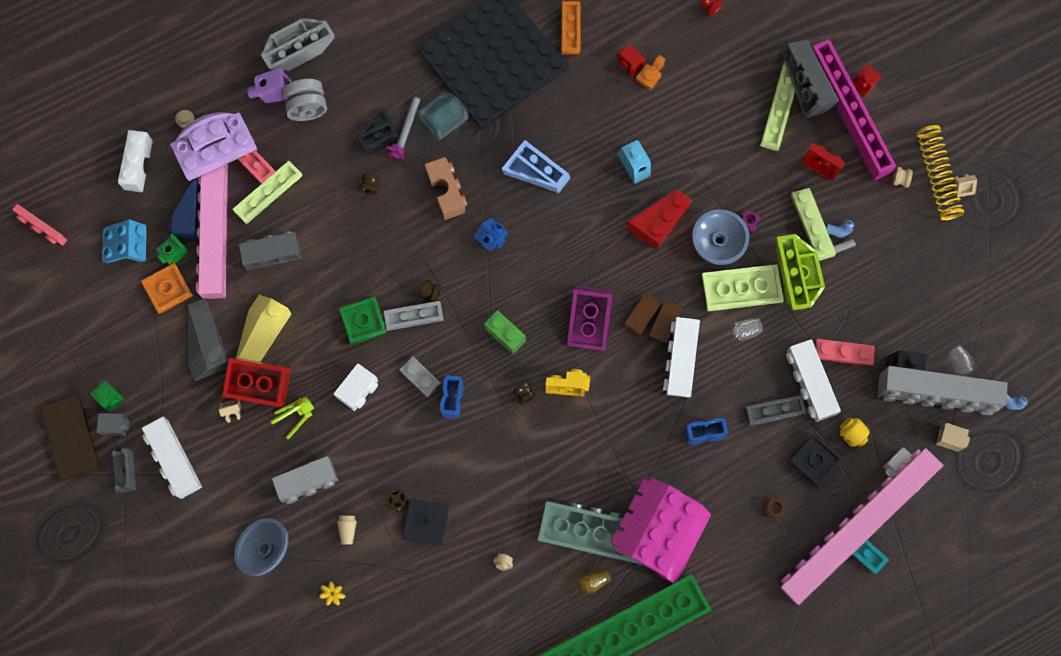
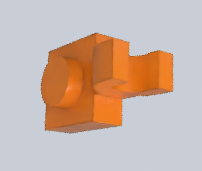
(650, 75)

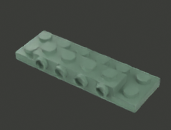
(581, 529)

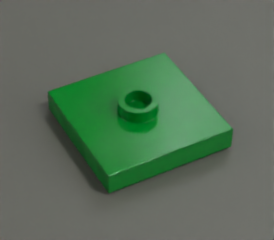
(362, 320)

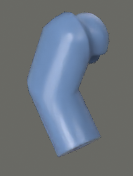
(842, 230)
(1016, 403)

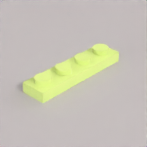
(267, 192)
(813, 223)

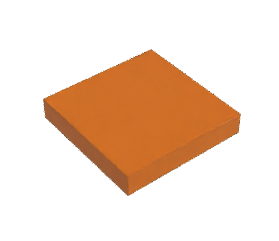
(166, 288)

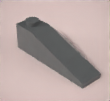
(205, 346)

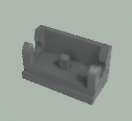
(123, 471)

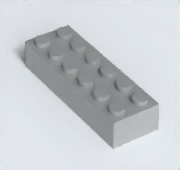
(942, 390)

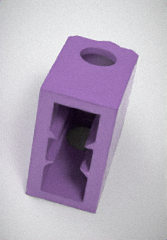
(269, 86)

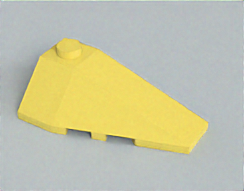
(261, 327)

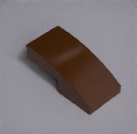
(642, 314)
(662, 325)

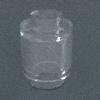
(747, 329)
(961, 360)

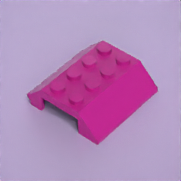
(661, 529)

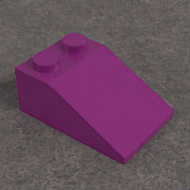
(590, 318)

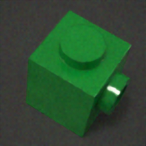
(107, 396)

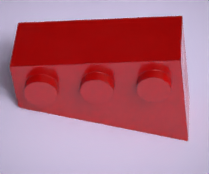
(660, 219)

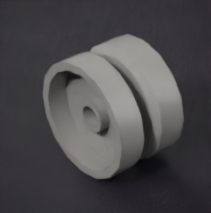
(304, 99)

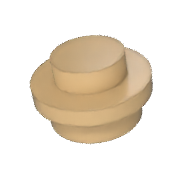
(183, 118)
(503, 562)

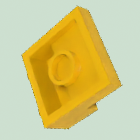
(574, 384)

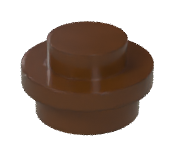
(774, 508)

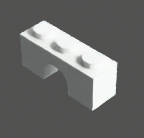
(136, 149)

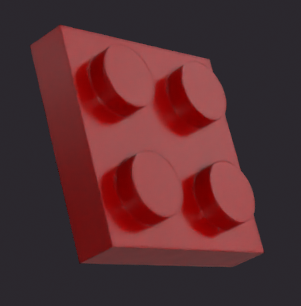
(823, 162)

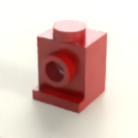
(631, 60)
(866, 80)

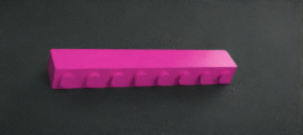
(855, 113)

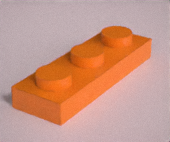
(570, 27)

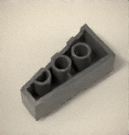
(808, 79)

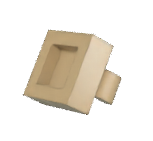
(965, 185)
(230, 407)

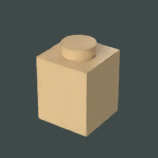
(953, 437)

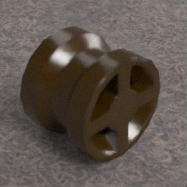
(369, 184)
(431, 290)
(524, 393)
(394, 497)

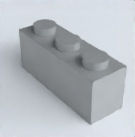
(305, 480)

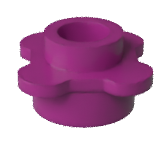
(395, 151)
(754, 219)

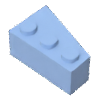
(535, 168)

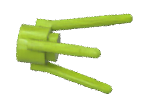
(302, 407)

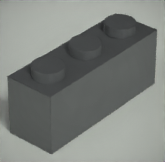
(270, 250)

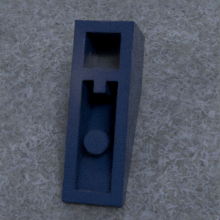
(185, 217)

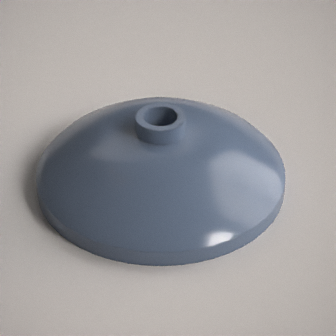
(723, 226)
(261, 547)

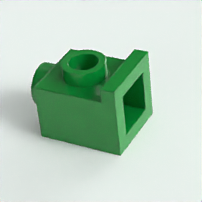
(178, 250)

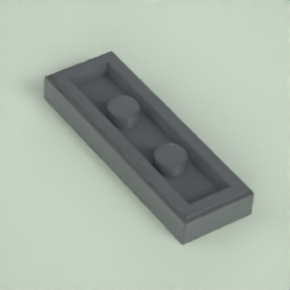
(775, 410)

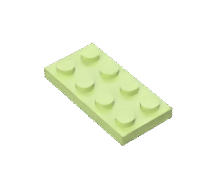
(742, 287)

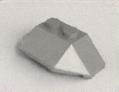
(297, 44)

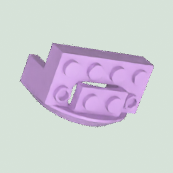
(206, 130)

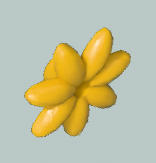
(332, 594)

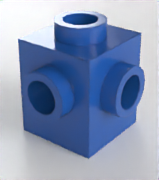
(491, 234)

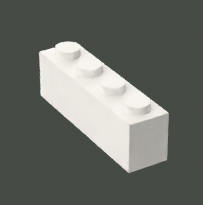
(682, 357)
(813, 381)
(171, 458)

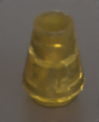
(595, 581)

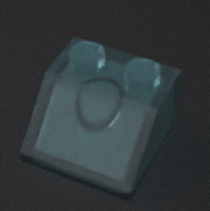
(443, 114)

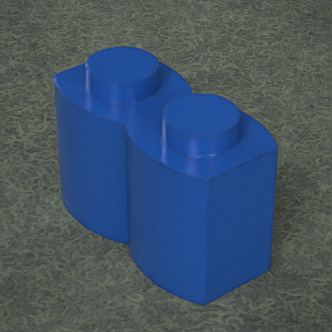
(450, 402)
(700, 431)

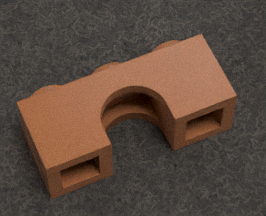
(452, 202)

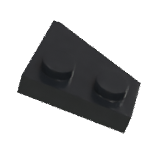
(377, 132)

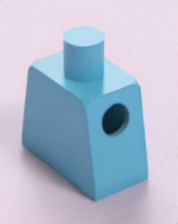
(633, 159)

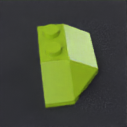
(799, 271)

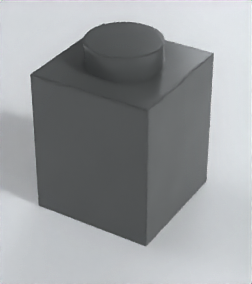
(112, 424)

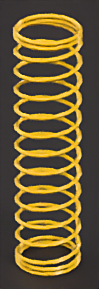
(946, 211)

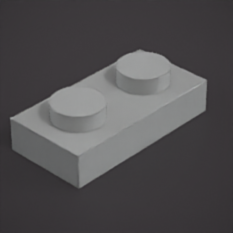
(420, 376)

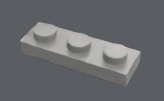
(413, 315)

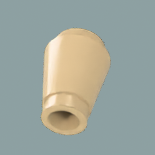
(346, 528)

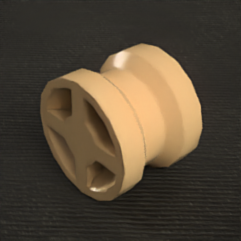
(902, 177)

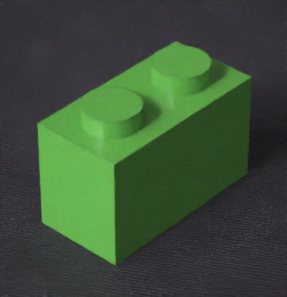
(505, 332)

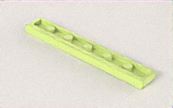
(779, 111)

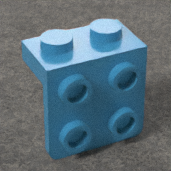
(124, 241)

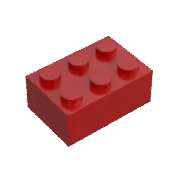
(256, 381)

